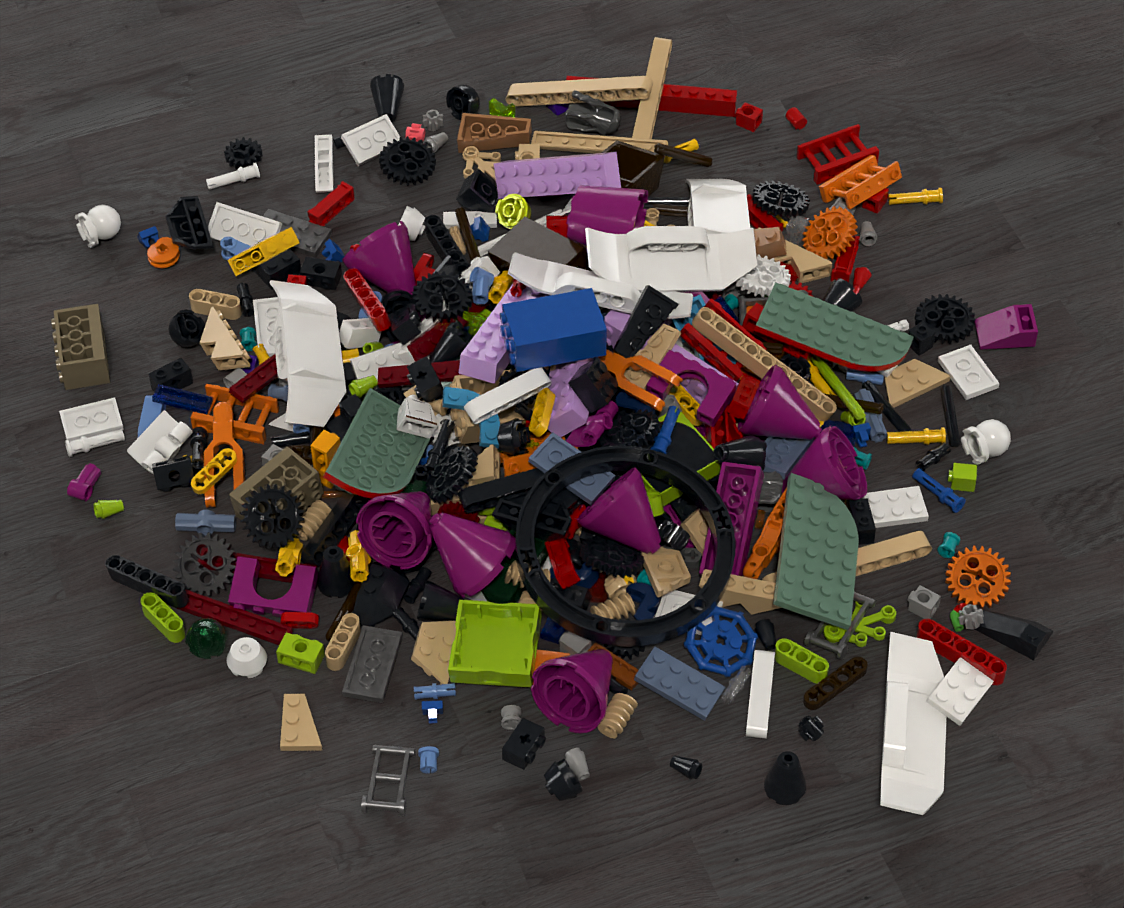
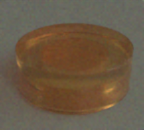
(759, 520)

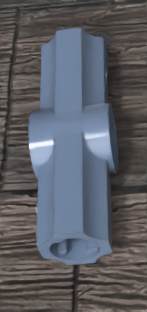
(878, 431)
(205, 522)

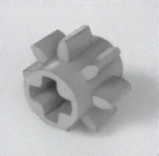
(433, 120)
(971, 616)

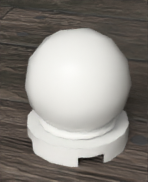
(100, 223)
(986, 440)

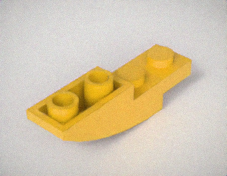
(263, 251)

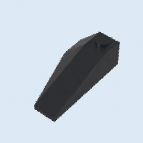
(1016, 633)

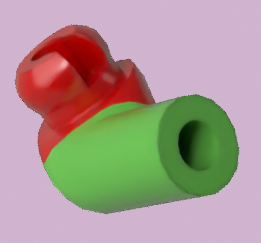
(954, 617)

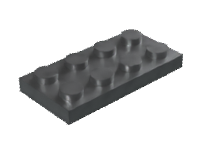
(309, 234)
(372, 664)

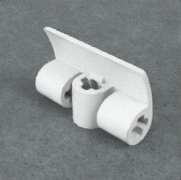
(159, 441)

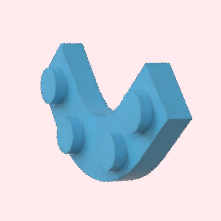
(457, 399)

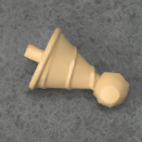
(437, 406)

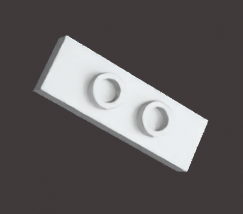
(450, 218)

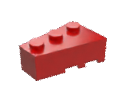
(723, 431)

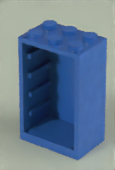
(553, 330)

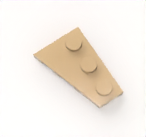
(298, 727)

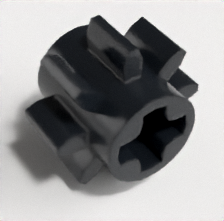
(811, 728)

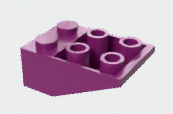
(1007, 328)

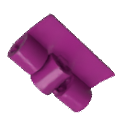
(596, 424)

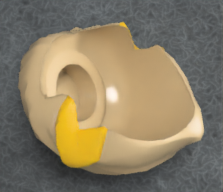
(617, 585)

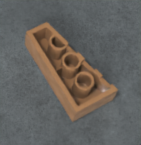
(493, 132)
(770, 242)

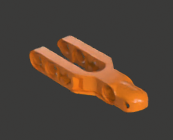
(618, 364)
(223, 434)
(768, 542)

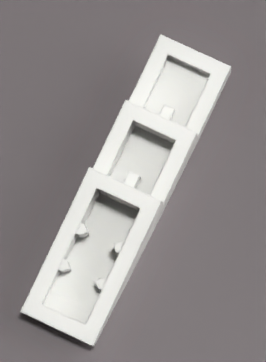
(323, 163)

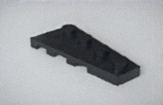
(644, 320)

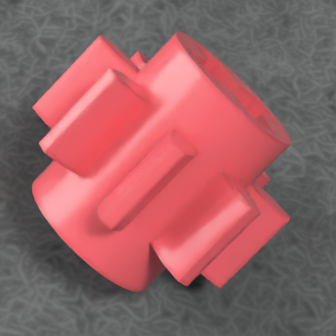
(415, 131)

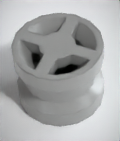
(511, 716)

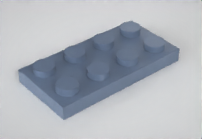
(556, 450)
(784, 454)
(679, 683)

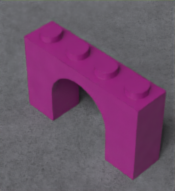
(719, 388)
(297, 599)

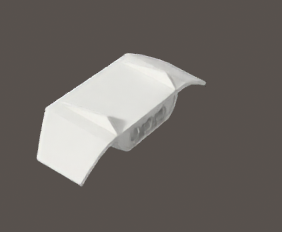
(718, 205)
(672, 257)
(558, 278)
(308, 353)
(912, 727)

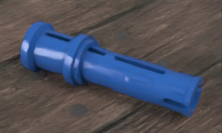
(663, 439)
(944, 496)

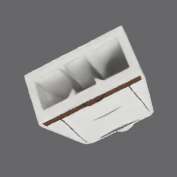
(416, 417)

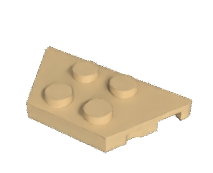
(912, 381)
(666, 570)
(434, 648)

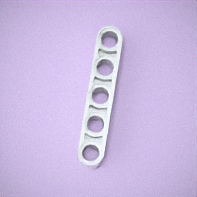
(507, 395)
(760, 694)

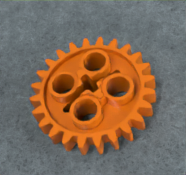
(830, 232)
(985, 562)

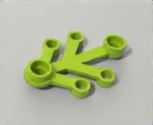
(886, 615)

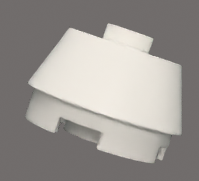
(413, 220)
(246, 657)

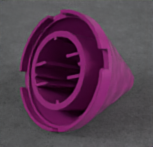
(385, 258)
(779, 410)
(833, 465)
(624, 514)
(396, 528)
(470, 551)
(574, 689)

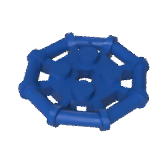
(721, 652)

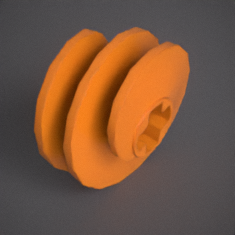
(163, 253)

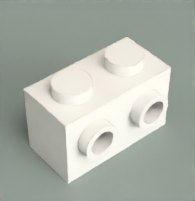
(357, 332)

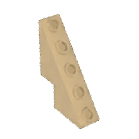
(805, 263)
(221, 343)
(487, 470)
(751, 593)

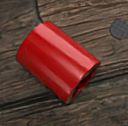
(796, 118)

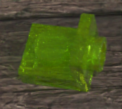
(498, 109)
(475, 321)

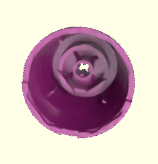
(606, 211)

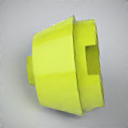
(512, 210)

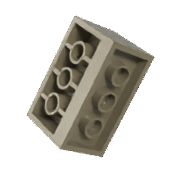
(80, 347)
(284, 470)

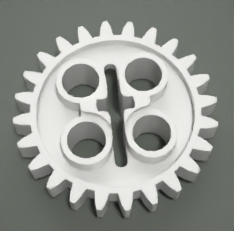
(764, 276)

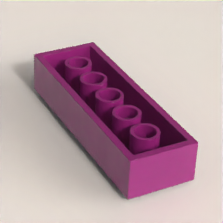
(740, 491)

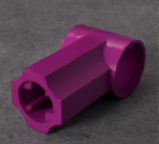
(83, 485)

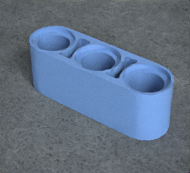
(150, 412)

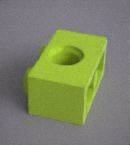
(290, 653)

